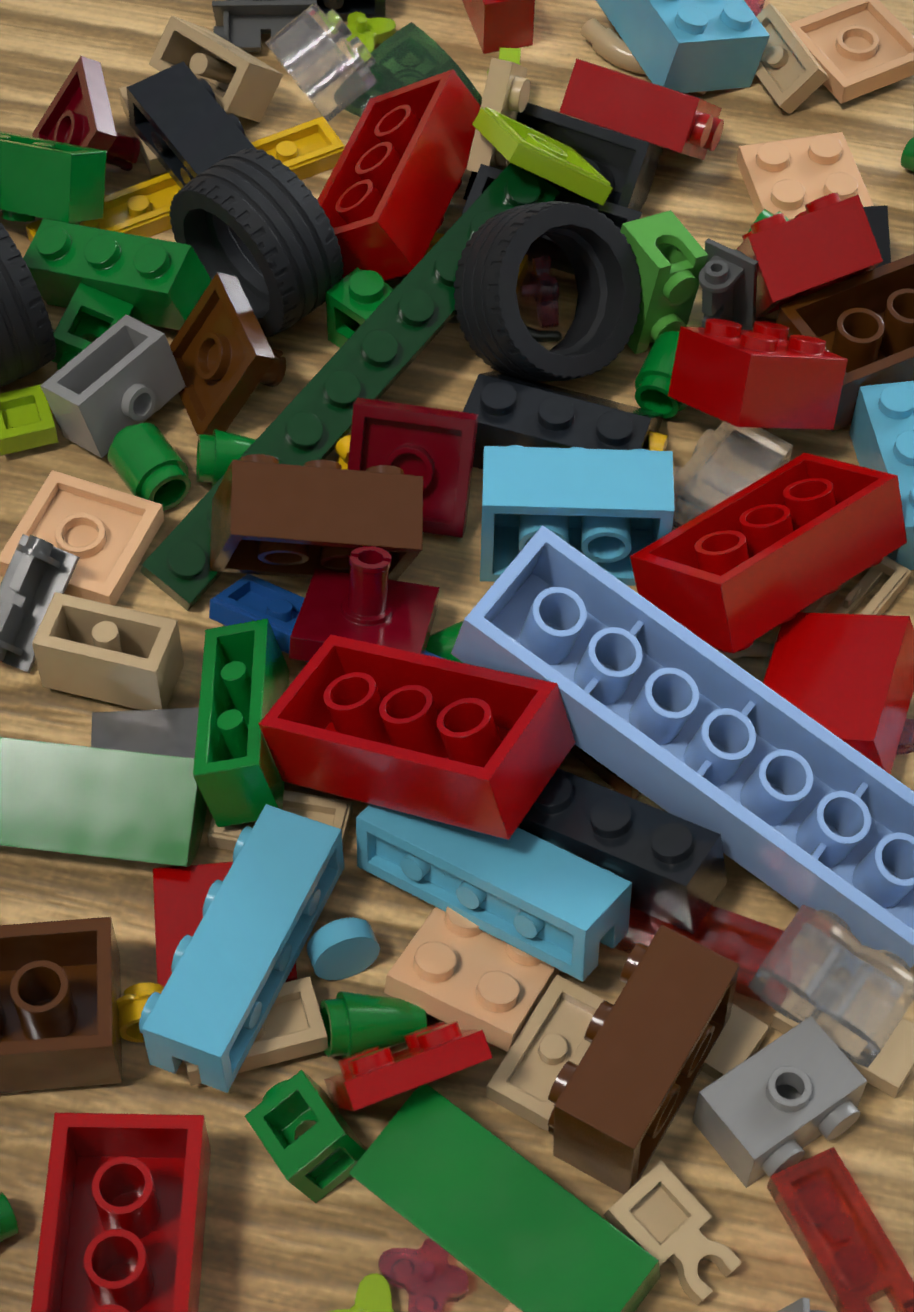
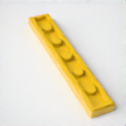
(146, 206)

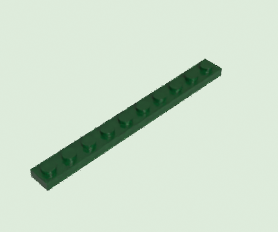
(360, 368)

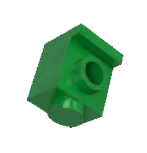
(353, 302)
(85, 320)
(306, 1135)

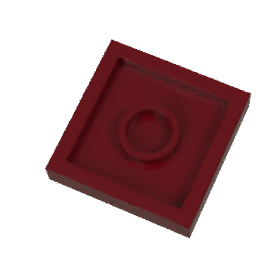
(84, 116)
(423, 444)
(364, 607)

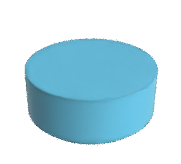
(342, 948)

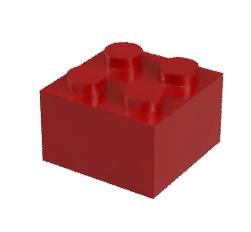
(811, 251)
(757, 375)

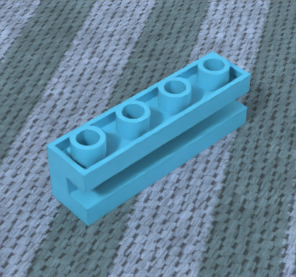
(509, 888)
(243, 946)

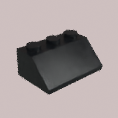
(618, 157)
(552, 417)

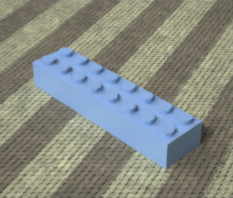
(705, 739)

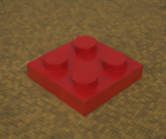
(429, 1056)

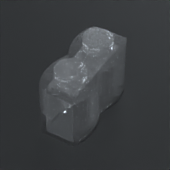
(323, 61)
(836, 980)

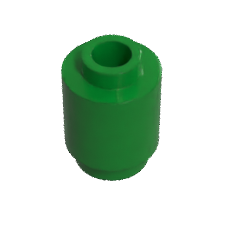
(655, 376)
(149, 465)

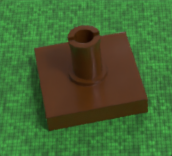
(223, 356)

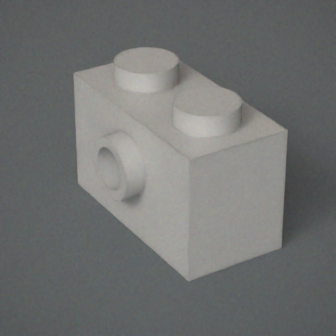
(113, 384)
(780, 1102)

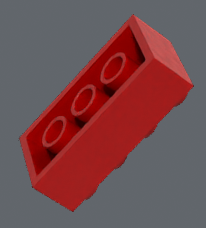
(400, 174)
(772, 549)
(419, 734)
(123, 1214)

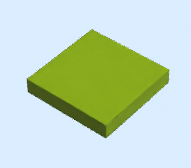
(542, 155)

